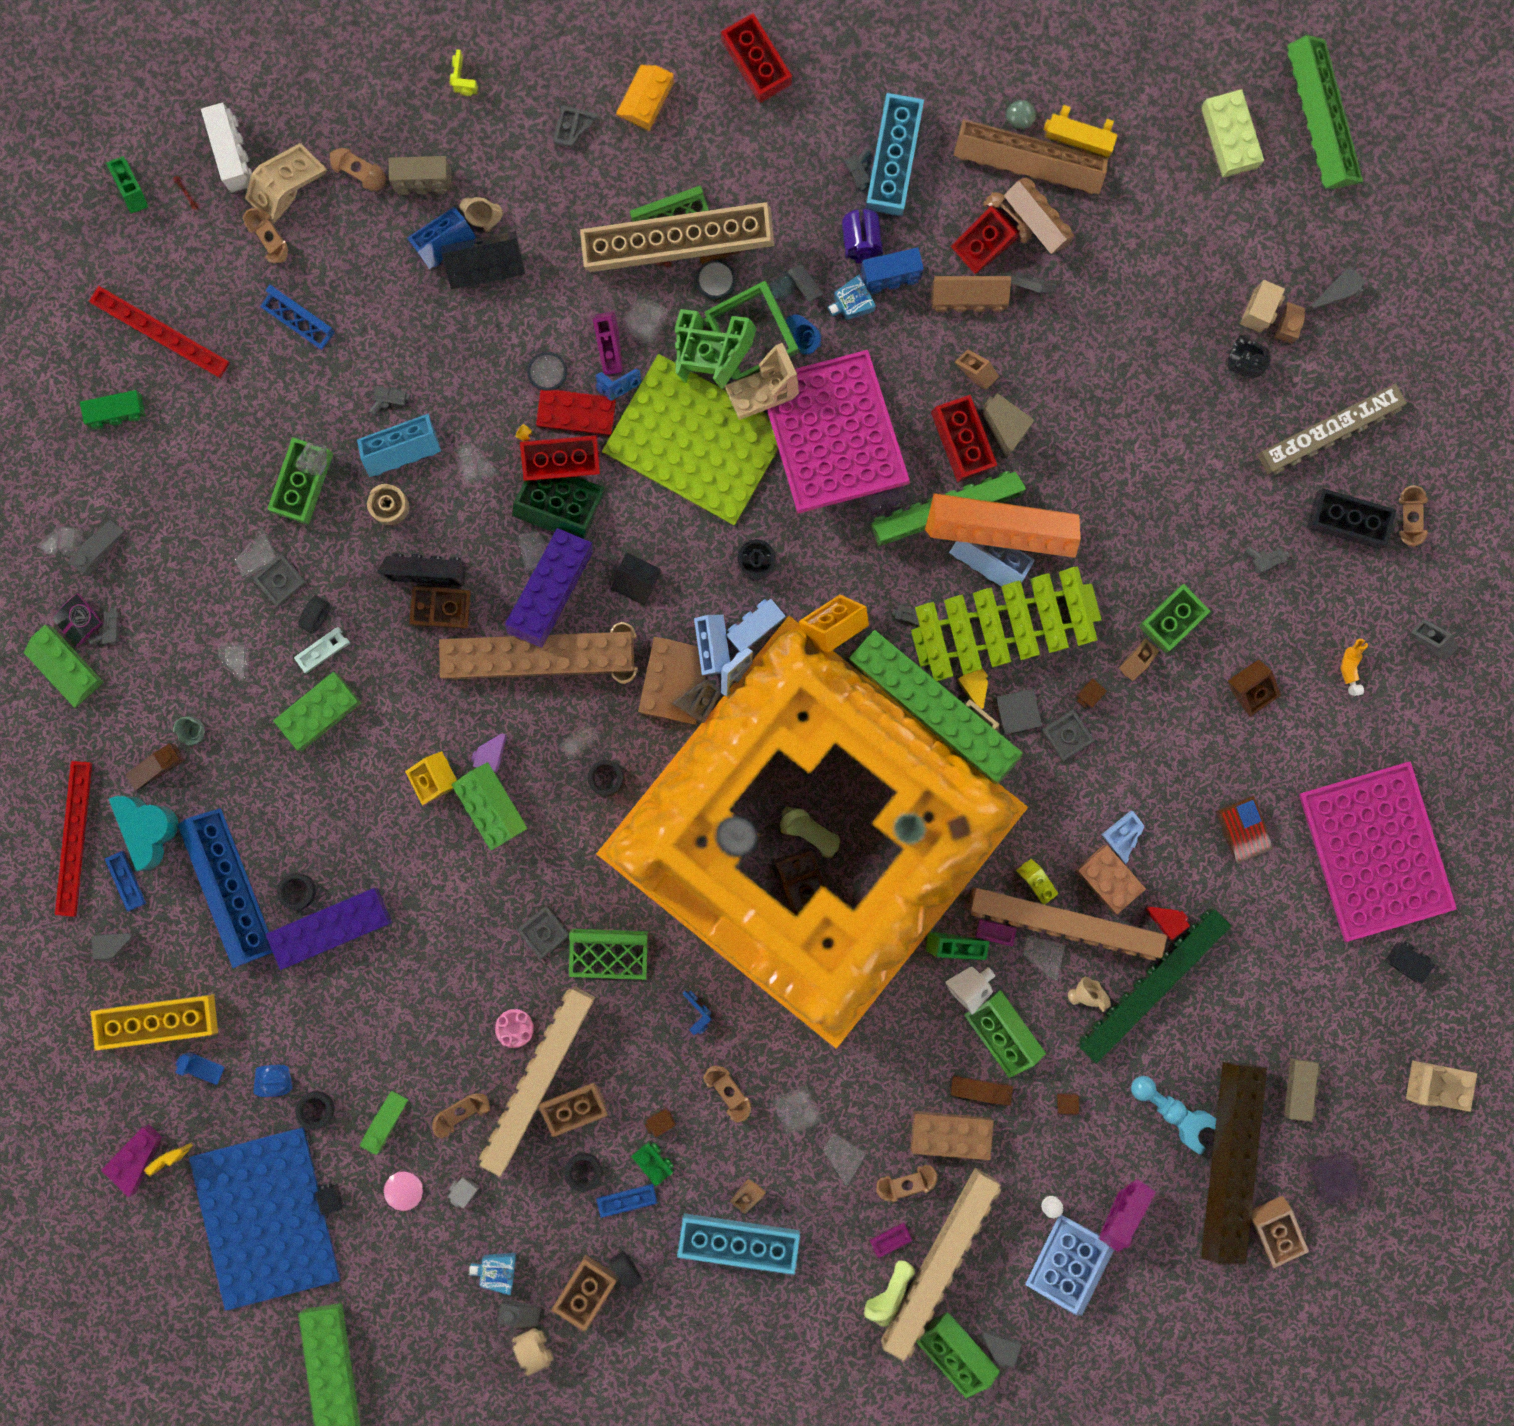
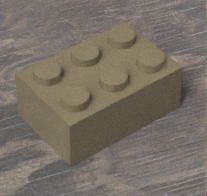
(420, 174)

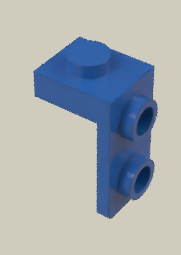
(616, 388)
(700, 1026)
(199, 1067)

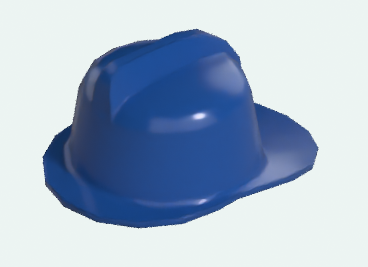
(804, 333)
(272, 1081)

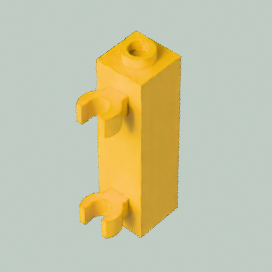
(1080, 134)

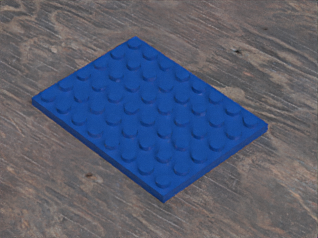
(264, 1218)

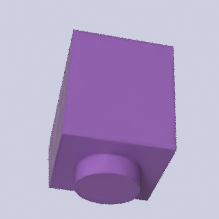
(490, 752)

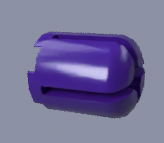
(854, 246)

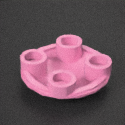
(514, 1028)
(403, 1191)

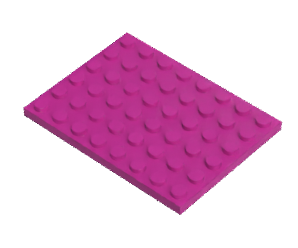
(837, 434)
(1377, 851)

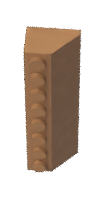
(1031, 157)

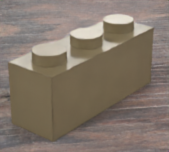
(1302, 1089)

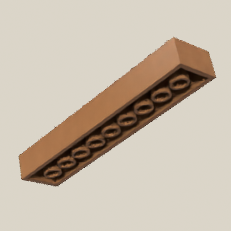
(517, 658)
(1071, 924)

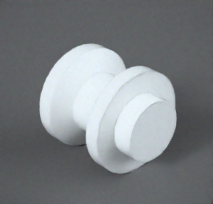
(1052, 1207)

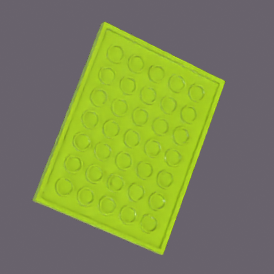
(693, 441)

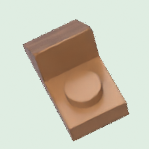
(747, 1196)

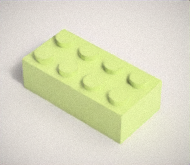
(1232, 133)

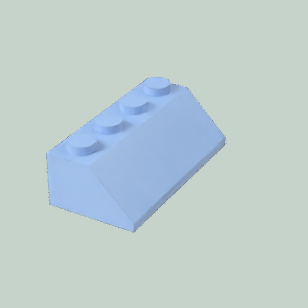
(995, 563)

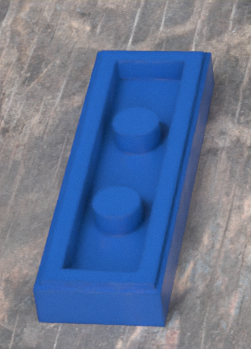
(125, 881)
(626, 1200)

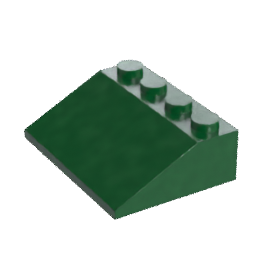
(559, 504)

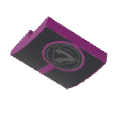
(77, 620)

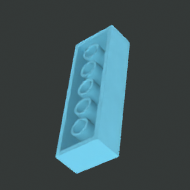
(894, 154)
(738, 1243)

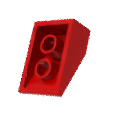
(985, 239)

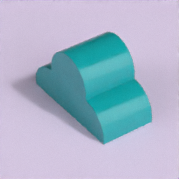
(144, 829)

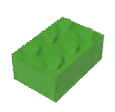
(1174, 618)

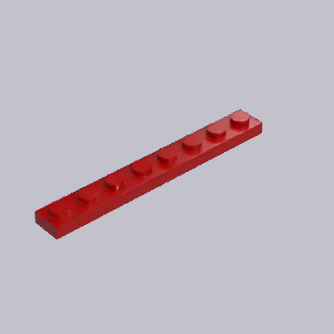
(159, 332)
(73, 838)

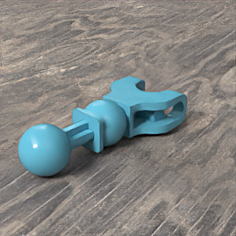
(1175, 1113)

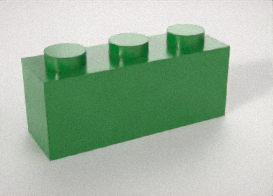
(112, 409)

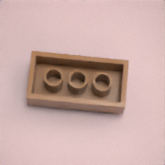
(951, 1135)

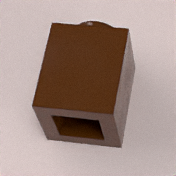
(1090, 694)
(660, 1122)

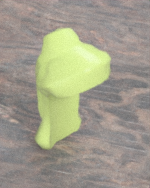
(798, 823)
(886, 1305)

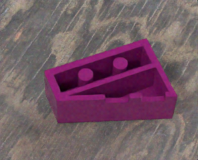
(128, 1165)
(1126, 1215)

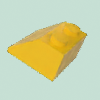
(431, 777)

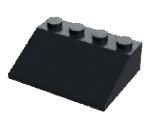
(423, 570)

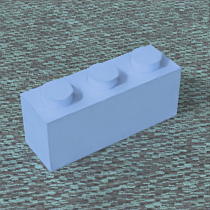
(755, 625)
(712, 643)

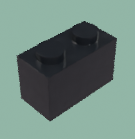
(1409, 962)

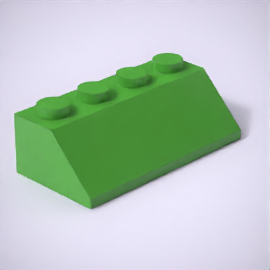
(62, 665)
(1005, 1035)
(957, 1355)

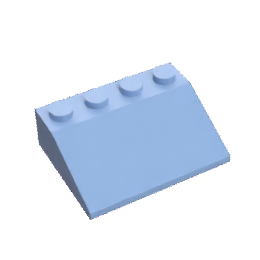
(1070, 1265)

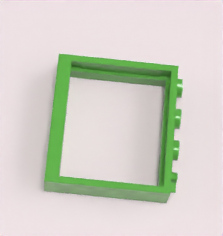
(761, 288)

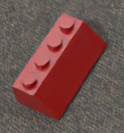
(560, 457)

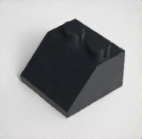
(635, 578)

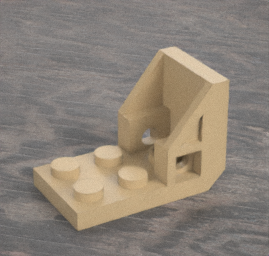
(276, 181)
(768, 388)
(1441, 1086)

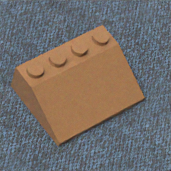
(670, 674)

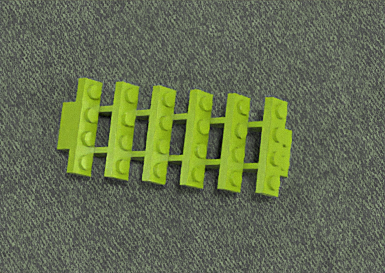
(1080, 603)

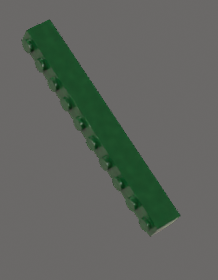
(1154, 985)

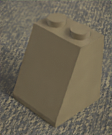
(1005, 423)

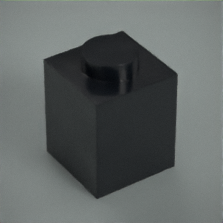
(329, 1198)

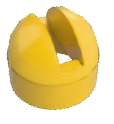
(523, 433)

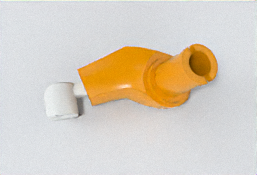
(1349, 665)

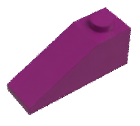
(608, 342)

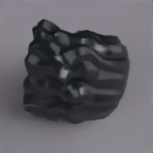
(1248, 358)

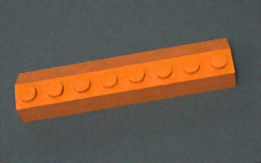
(1003, 525)

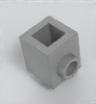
(462, 1191)

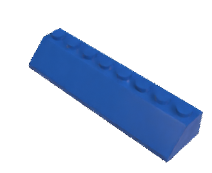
(226, 887)

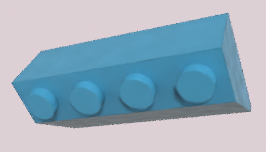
(398, 445)

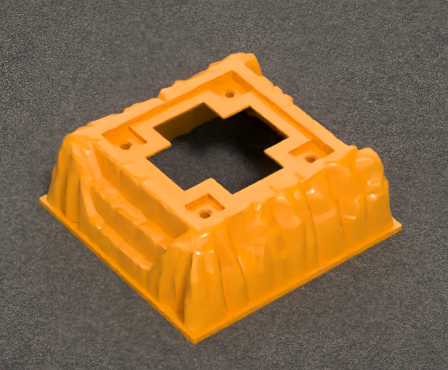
(737, 919)

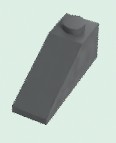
(1342, 289)
(96, 548)

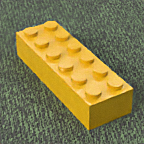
(154, 1022)

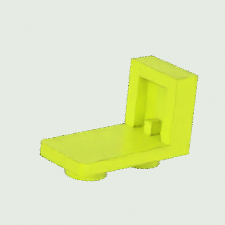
(465, 86)
(1038, 881)

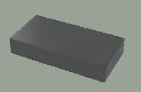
(805, 283)

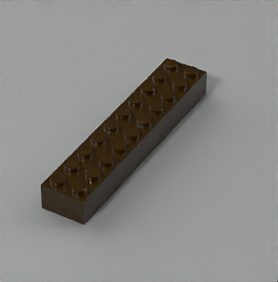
(1234, 1163)

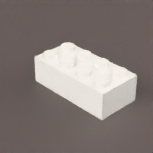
(227, 146)

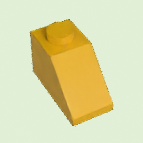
(975, 686)

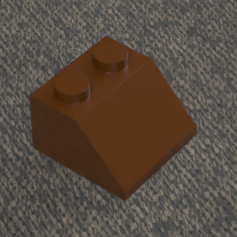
(1254, 687)

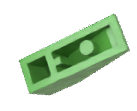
(383, 1123)

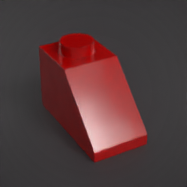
(1169, 920)

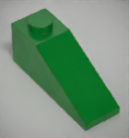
(127, 184)
(956, 946)

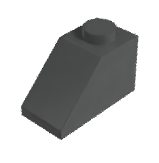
(1435, 639)
(110, 945)
(518, 1314)
(1003, 1348)

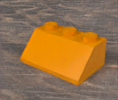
(646, 95)
(835, 622)

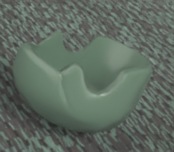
(1020, 114)
(183, 727)
(909, 828)

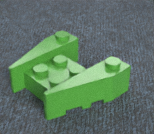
(709, 350)

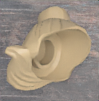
(481, 212)
(1090, 994)

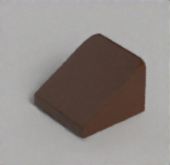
(958, 827)
(1068, 1103)

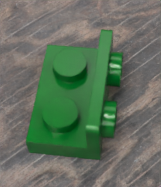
(653, 1163)

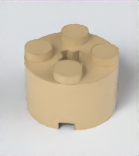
(377, 504)
(532, 1351)

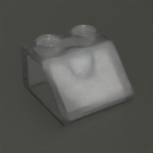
(645, 321)
(796, 1109)

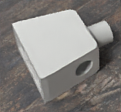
(971, 987)

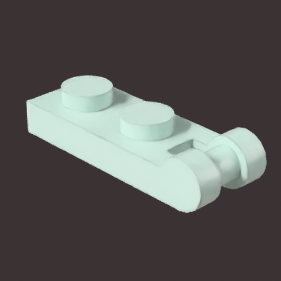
(321, 650)

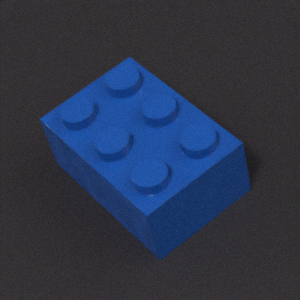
(892, 270)

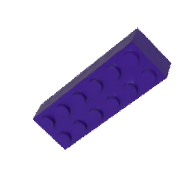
(549, 588)
(328, 928)

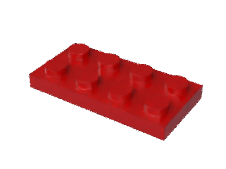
(575, 412)

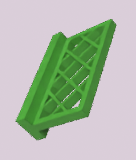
(670, 203)
(608, 937)

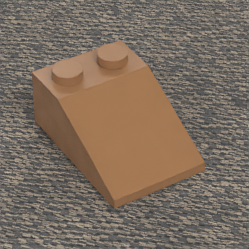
(1278, 1231)

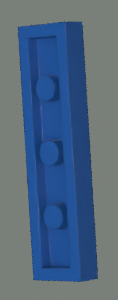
(300, 311)

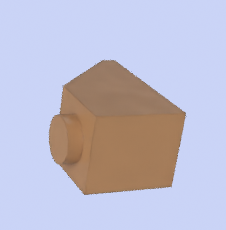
(1290, 323)
(977, 369)
(1139, 659)

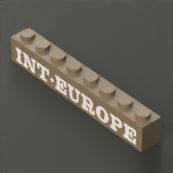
(1331, 429)

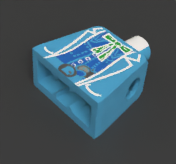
(852, 300)
(496, 1272)

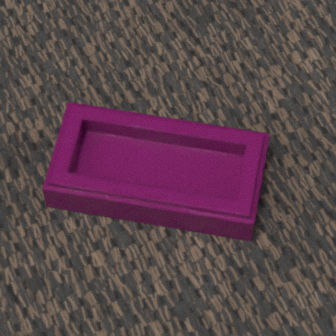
(995, 932)
(891, 1240)

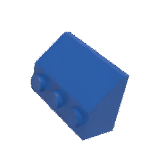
(443, 230)

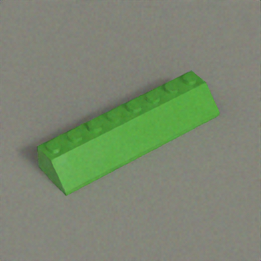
(1324, 112)
(914, 520)

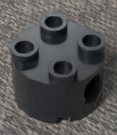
(756, 559)

